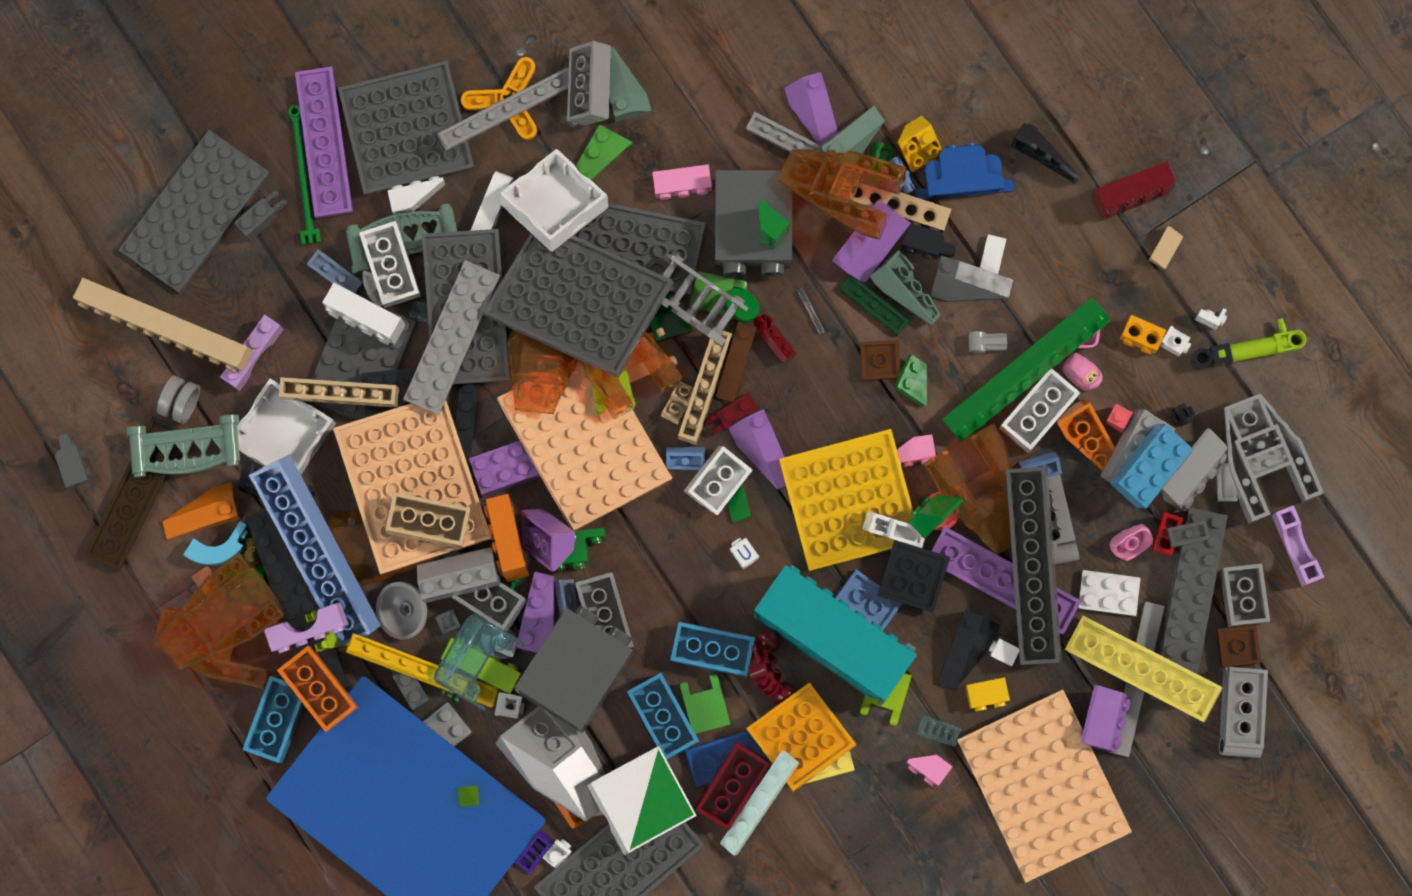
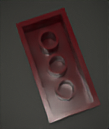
(1134, 190)
(732, 785)

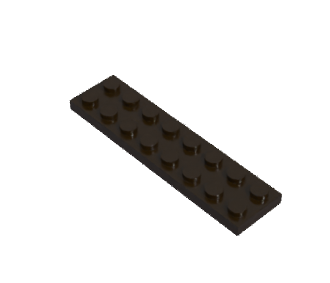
(129, 508)

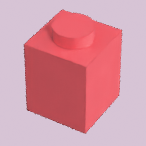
(1118, 418)

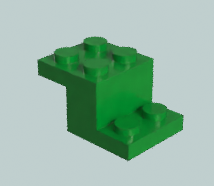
(579, 557)

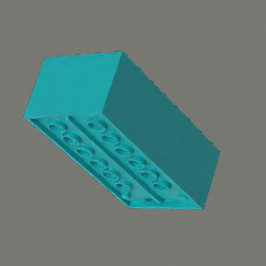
(834, 634)

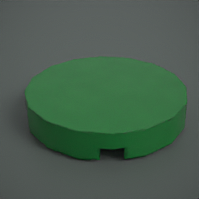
(750, 301)

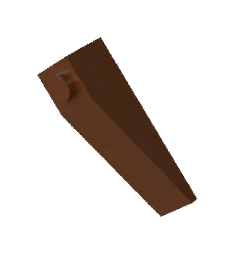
(736, 362)

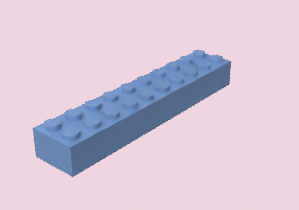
(313, 545)

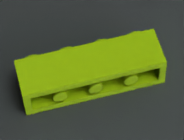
(496, 673)

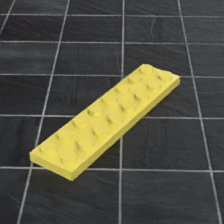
(1143, 668)

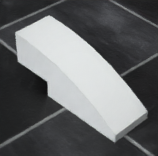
(892, 529)

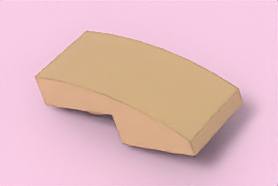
(677, 403)

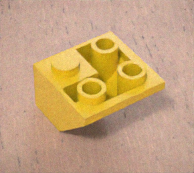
(919, 143)

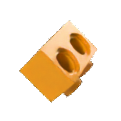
(1144, 329)

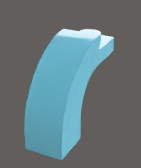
(220, 554)

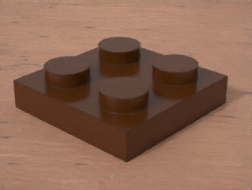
(880, 360)
(1238, 646)

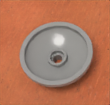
(394, 613)

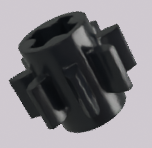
(1182, 414)

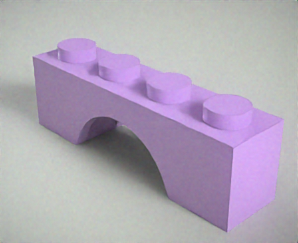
(258, 341)
(1303, 561)
(328, 619)

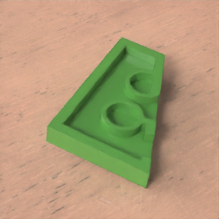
(601, 151)

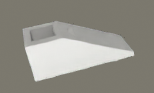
(414, 195)

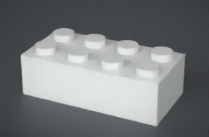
(390, 264)
(364, 314)
(1039, 410)

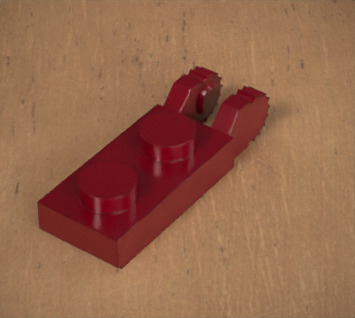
(774, 338)
(733, 413)

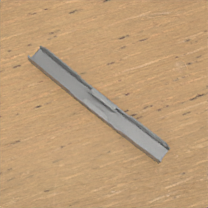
(810, 310)

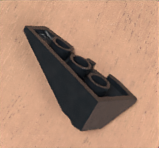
(969, 645)

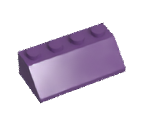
(863, 254)
(546, 537)

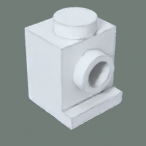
(1169, 344)
(509, 699)

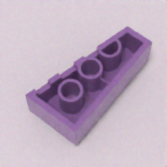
(538, 614)

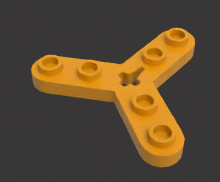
(518, 80)

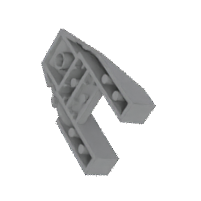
(1260, 445)

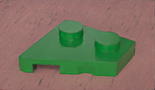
(913, 380)

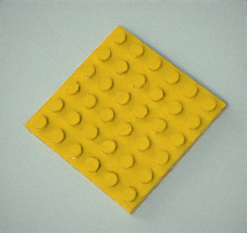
(837, 488)

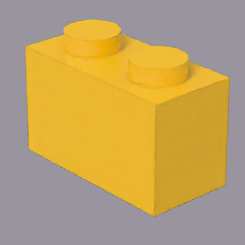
(987, 693)

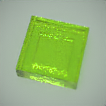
(468, 796)

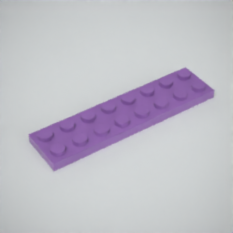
(323, 142)
(992, 573)

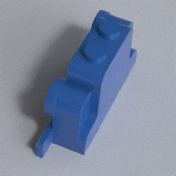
(963, 173)

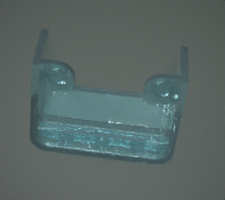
(469, 655)

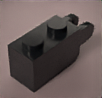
(927, 243)

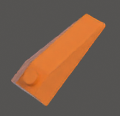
(1086, 433)

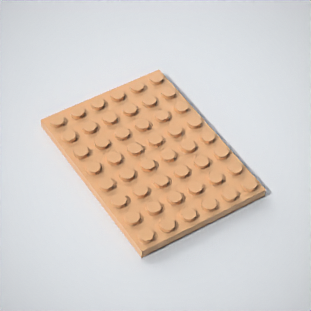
(414, 456)
(587, 457)
(1044, 786)

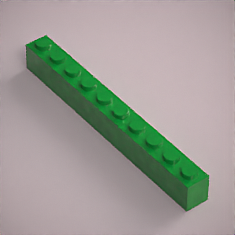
(1026, 369)

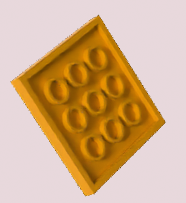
(805, 731)

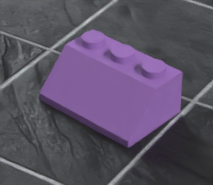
(1105, 719)

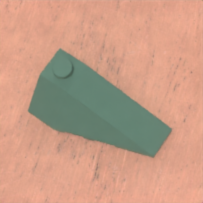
(626, 93)
(856, 134)
(899, 282)

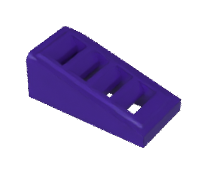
(543, 837)

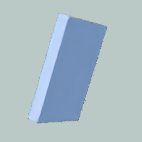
(862, 596)

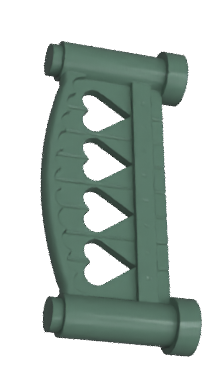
(443, 217)
(143, 445)

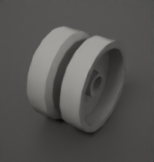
(178, 399)

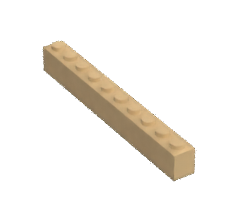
(162, 324)

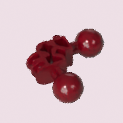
(762, 667)

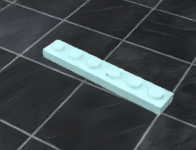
(759, 802)

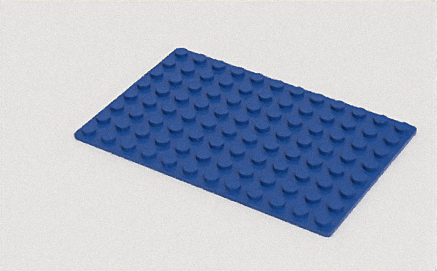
(389, 805)

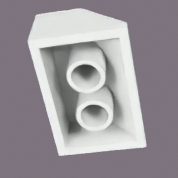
(718, 480)

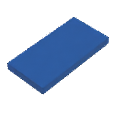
(707, 757)

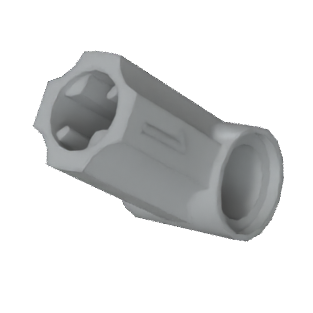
(981, 342)

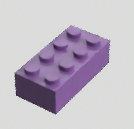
(503, 468)

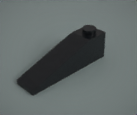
(1036, 146)

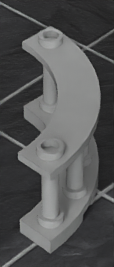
(690, 314)

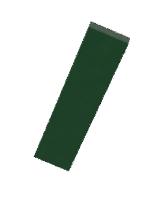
(874, 305)

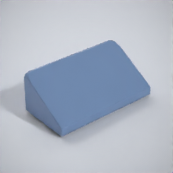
(685, 458)
(1048, 460)

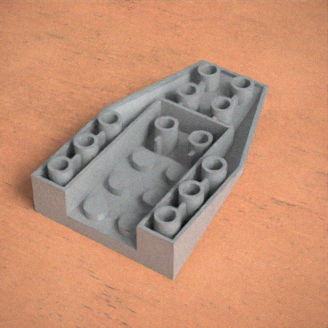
(554, 760)

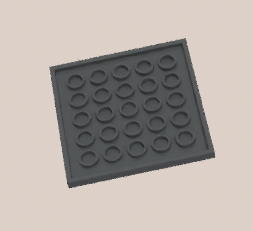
(397, 124)

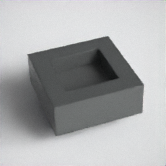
(448, 622)

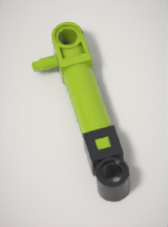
(1227, 353)

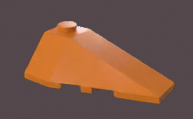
(207, 511)

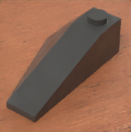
(967, 282)

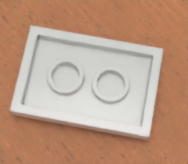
(1109, 593)

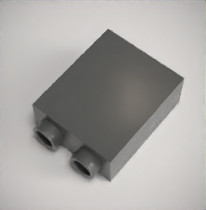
(737, 222)
(575, 668)

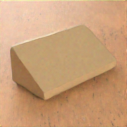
(1166, 247)

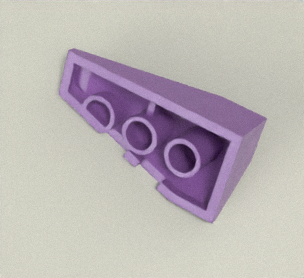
(812, 105)
(758, 442)

